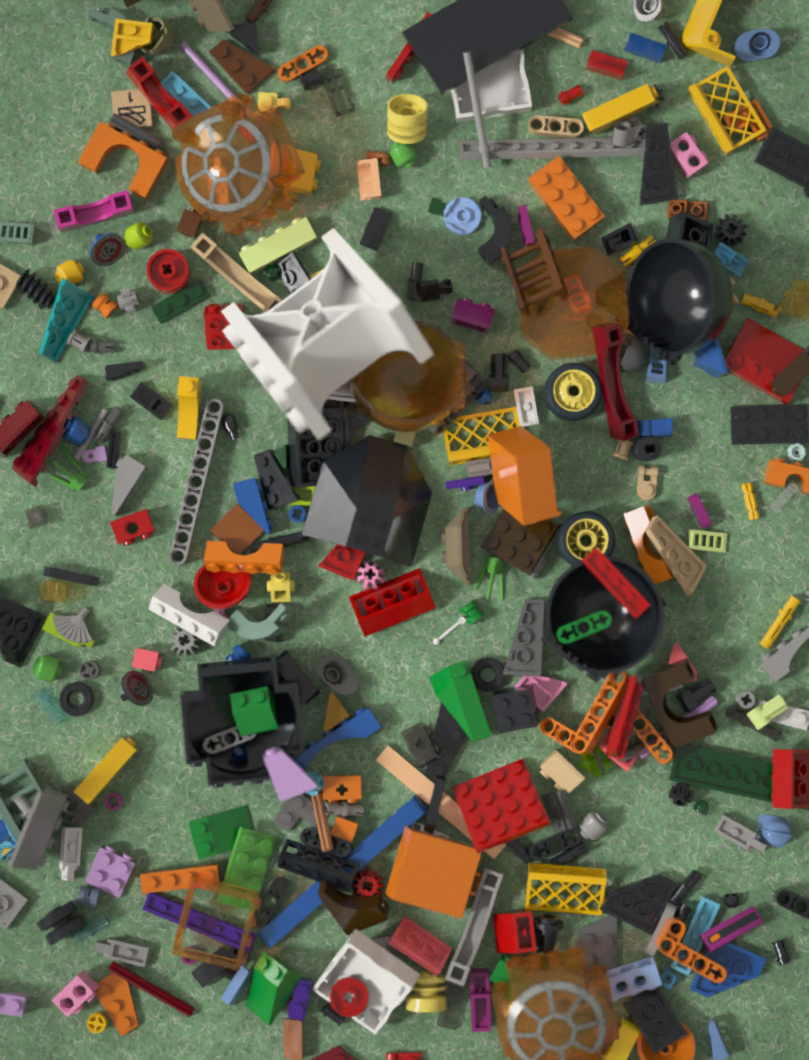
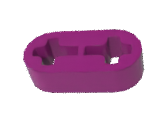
(699, 511)

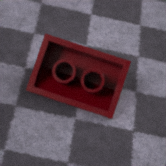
(18, 426)

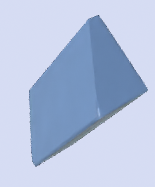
(237, 985)

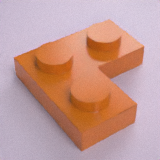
(744, 112)

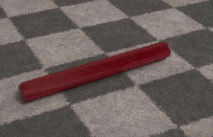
(151, 989)

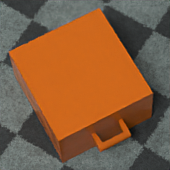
(522, 475)
(434, 872)

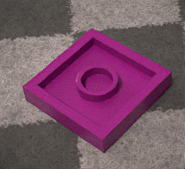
(525, 225)

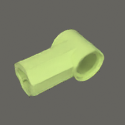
(764, 713)

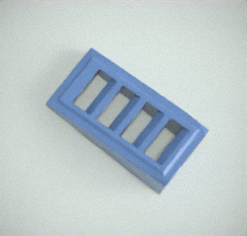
(655, 377)
(718, 1047)

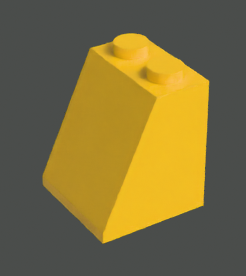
(307, 180)

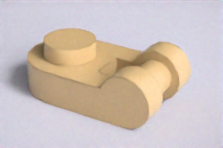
(647, 489)

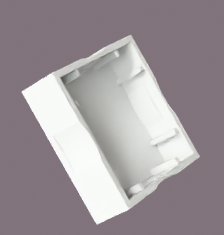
(500, 89)
(381, 972)

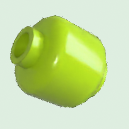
(138, 235)

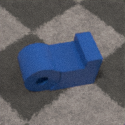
(655, 428)

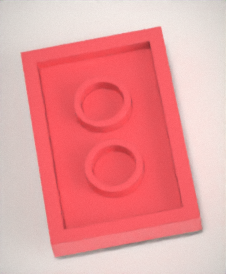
(420, 946)

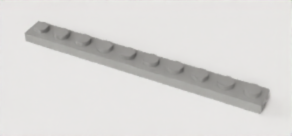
(550, 148)

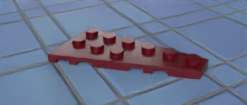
(49, 434)

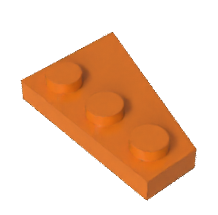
(117, 1000)

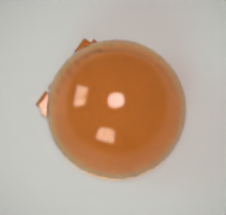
(412, 395)

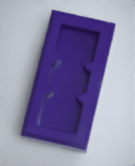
(465, 484)

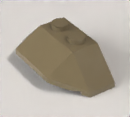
(457, 546)

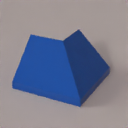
(711, 359)

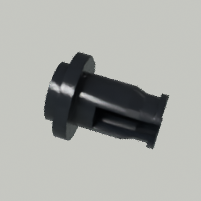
(547, 926)

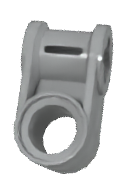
(629, 131)

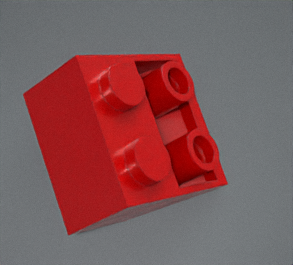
(514, 932)

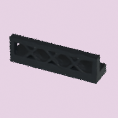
(316, 868)

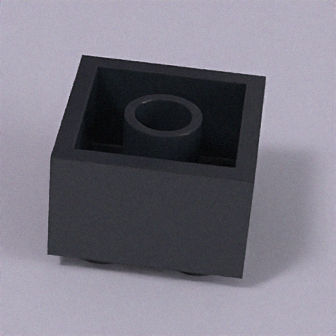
(515, 708)

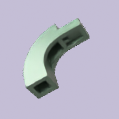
(101, 17)
(246, 626)

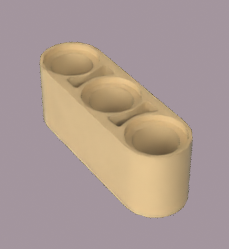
(547, 121)

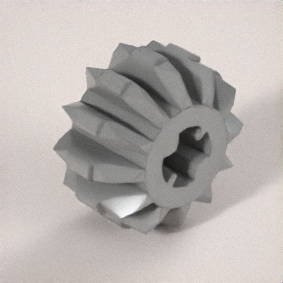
(186, 647)

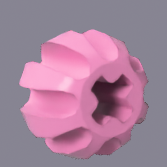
(375, 579)

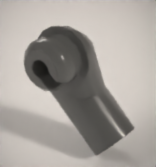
(633, 751)

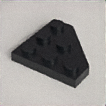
(17, 630)
(640, 901)

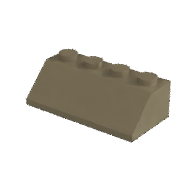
(211, 15)

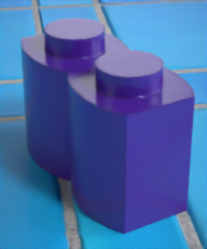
(299, 1003)

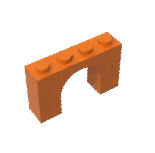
(108, 139)

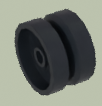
(61, 923)

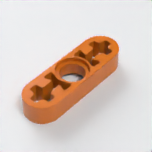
(312, 51)

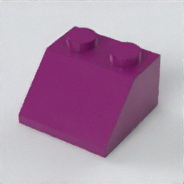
(472, 315)

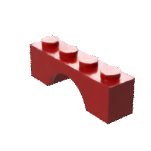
(147, 82)

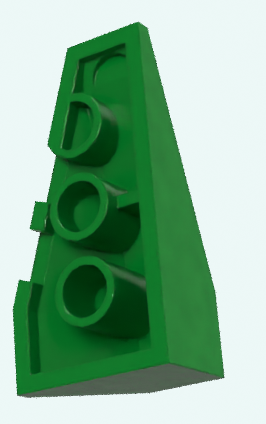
(459, 695)

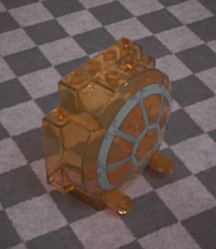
(237, 163)
(555, 1008)

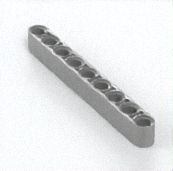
(196, 472)

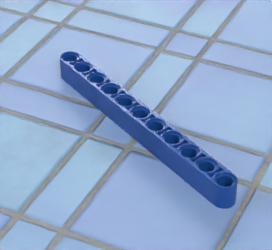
(362, 854)

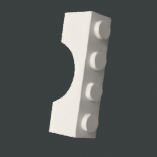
(207, 626)

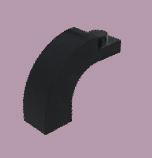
(491, 249)

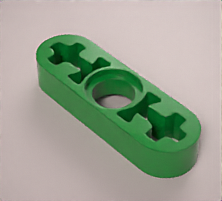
(599, 626)

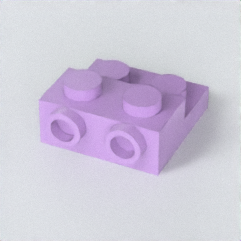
(110, 870)

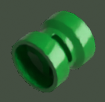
(472, 612)

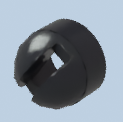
(731, 901)

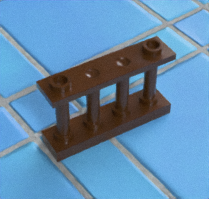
(552, 272)

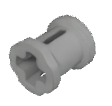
(79, 341)
(748, 704)

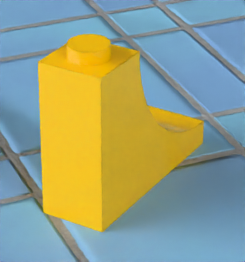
(189, 405)

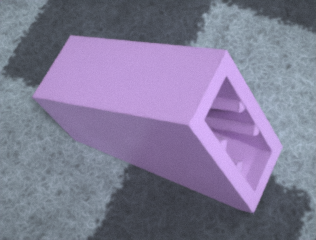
(286, 774)

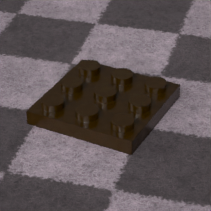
(518, 543)

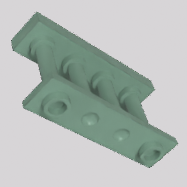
(14, 820)

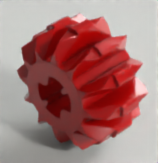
(370, 878)

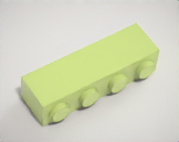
(278, 245)

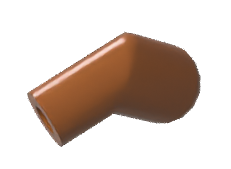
(385, 158)

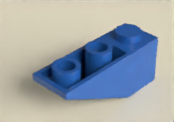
(249, 498)

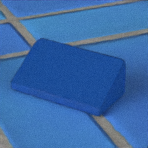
(645, 48)

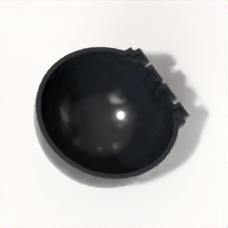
(678, 297)
(624, 641)

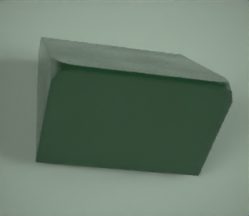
(282, 456)

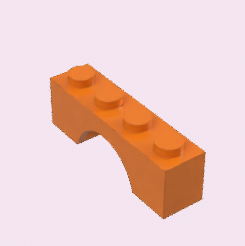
(267, 559)
(652, 563)
(176, 879)

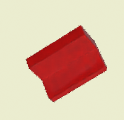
(606, 65)

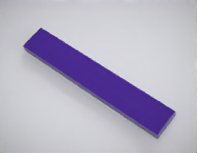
(197, 921)

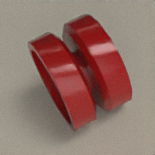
(163, 261)

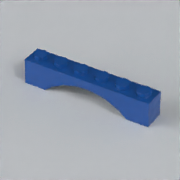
(360, 726)

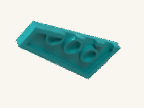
(65, 316)

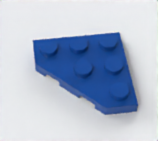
(739, 966)

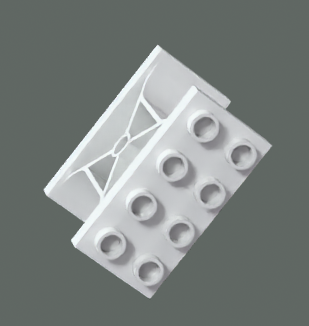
(323, 335)

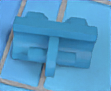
(731, 259)

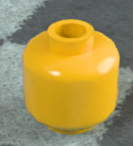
(70, 271)

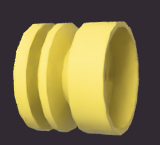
(407, 118)
(426, 993)

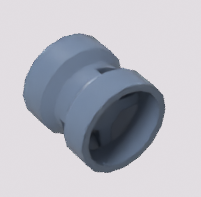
(88, 897)

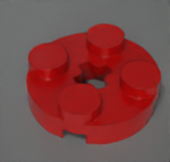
(358, 1002)

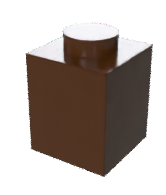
(189, 223)

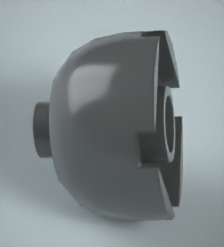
(631, 353)

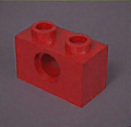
(121, 527)

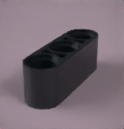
(292, 671)
(791, 902)

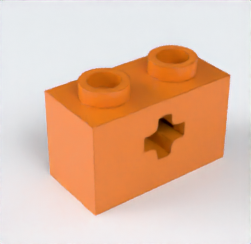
(352, 782)

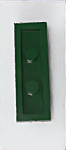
(180, 301)

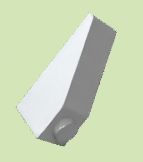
(126, 479)

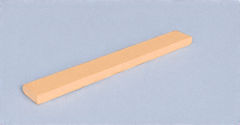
(423, 788)

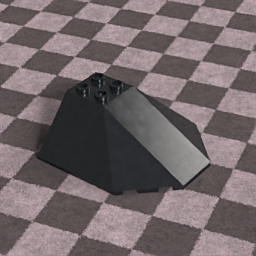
(370, 500)

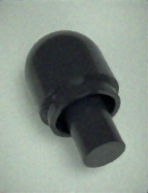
(230, 425)

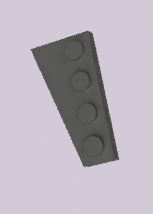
(527, 648)

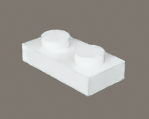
(526, 406)

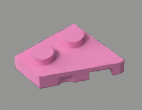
(544, 689)

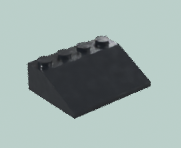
(308, 452)

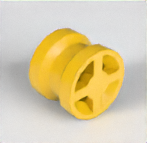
(96, 1026)

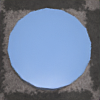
(458, 220)

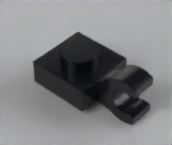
(432, 289)

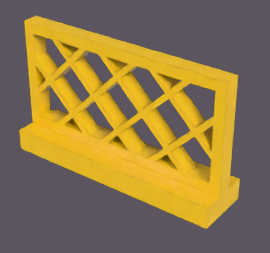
(711, 118)
(481, 452)
(571, 874)

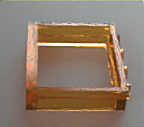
(226, 889)

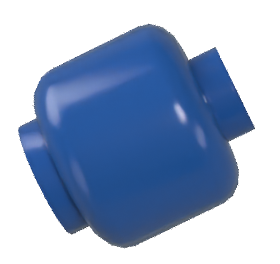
(76, 431)

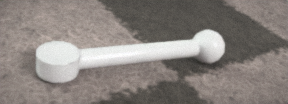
(437, 640)

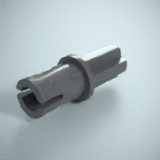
(109, 423)

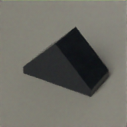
(247, 36)
(619, 239)

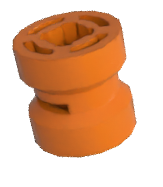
(105, 305)

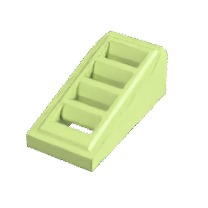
(691, 541)

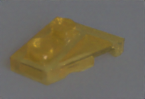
(795, 300)

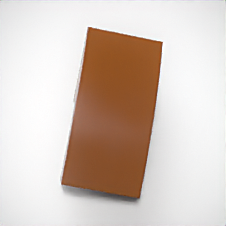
(695, 208)

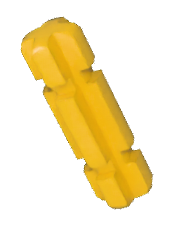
(750, 501)

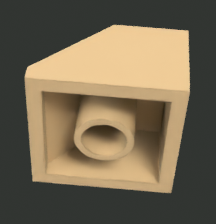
(561, 772)

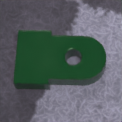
(436, 207)

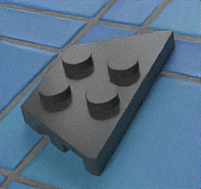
(599, 942)

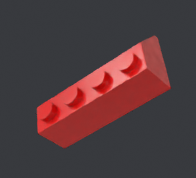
(392, 602)

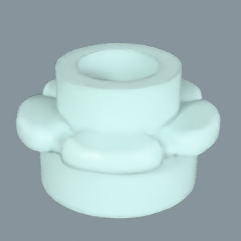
(801, 452)

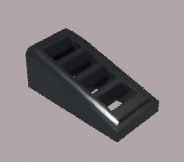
(121, 370)

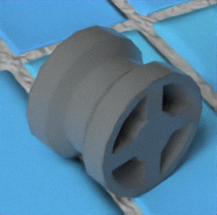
(93, 667)

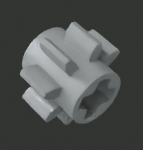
(128, 300)

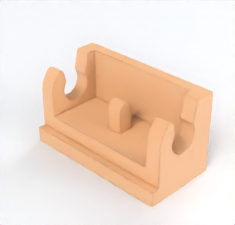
(369, 179)

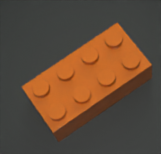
(566, 199)

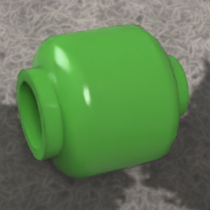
(403, 155)
(47, 668)

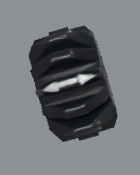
(724, 225)

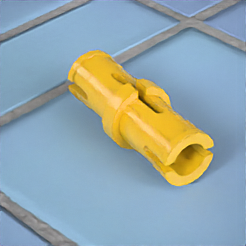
(636, 251)
(759, 304)

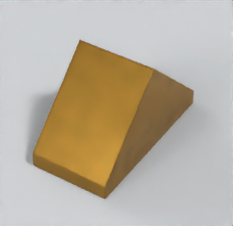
(335, 712)

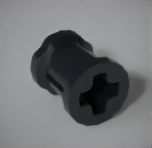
(310, 79)

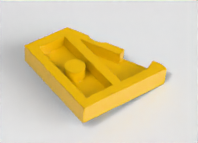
(130, 36)

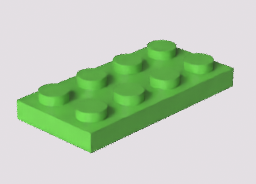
(247, 864)

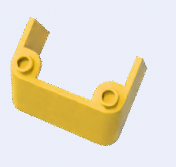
(700, 37)

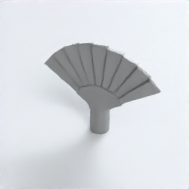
(73, 627)

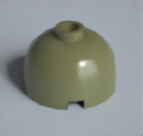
(162, 37)

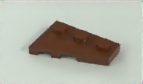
(241, 66)

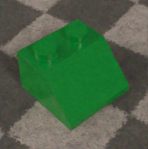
(254, 711)

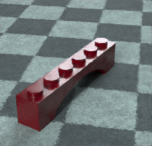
(608, 343)

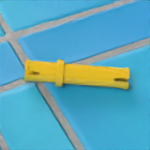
(779, 623)

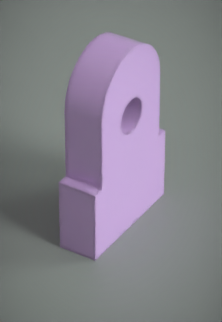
(98, 453)

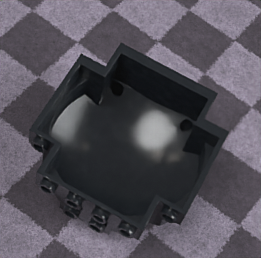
(210, 712)

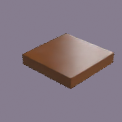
(237, 530)

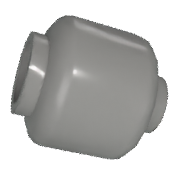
(593, 825)

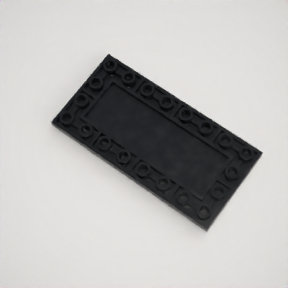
(483, 27)

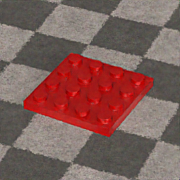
(500, 805)

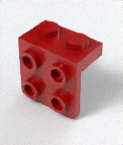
(214, 324)

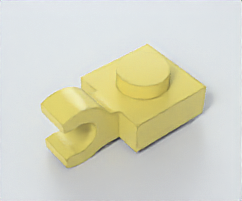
(269, 100)

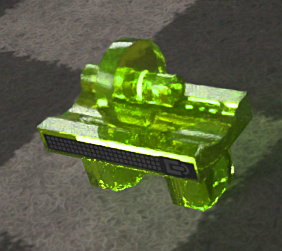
(593, 763)

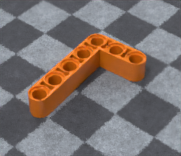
(591, 718)

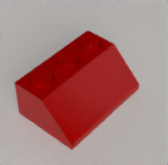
(790, 778)

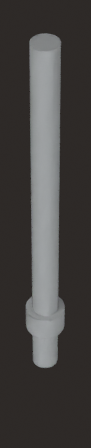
(483, 146)

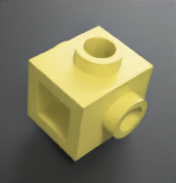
(278, 584)

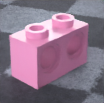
(682, 157)
(74, 992)

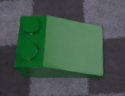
(218, 831)
(270, 987)

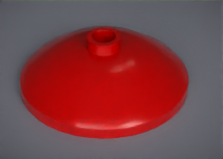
(209, 587)

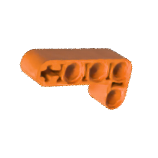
(648, 731)
(691, 955)

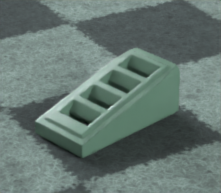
(30, 235)

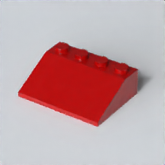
(759, 357)

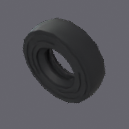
(476, 674)
(76, 687)

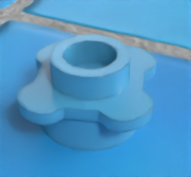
(673, 978)

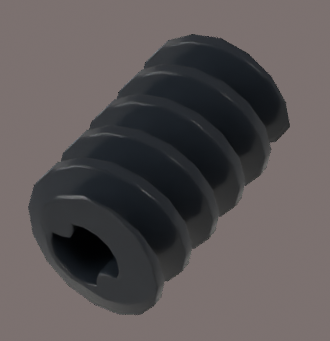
(35, 290)
(638, 449)

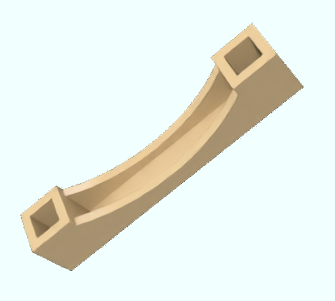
(234, 273)

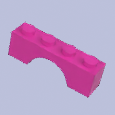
(84, 215)

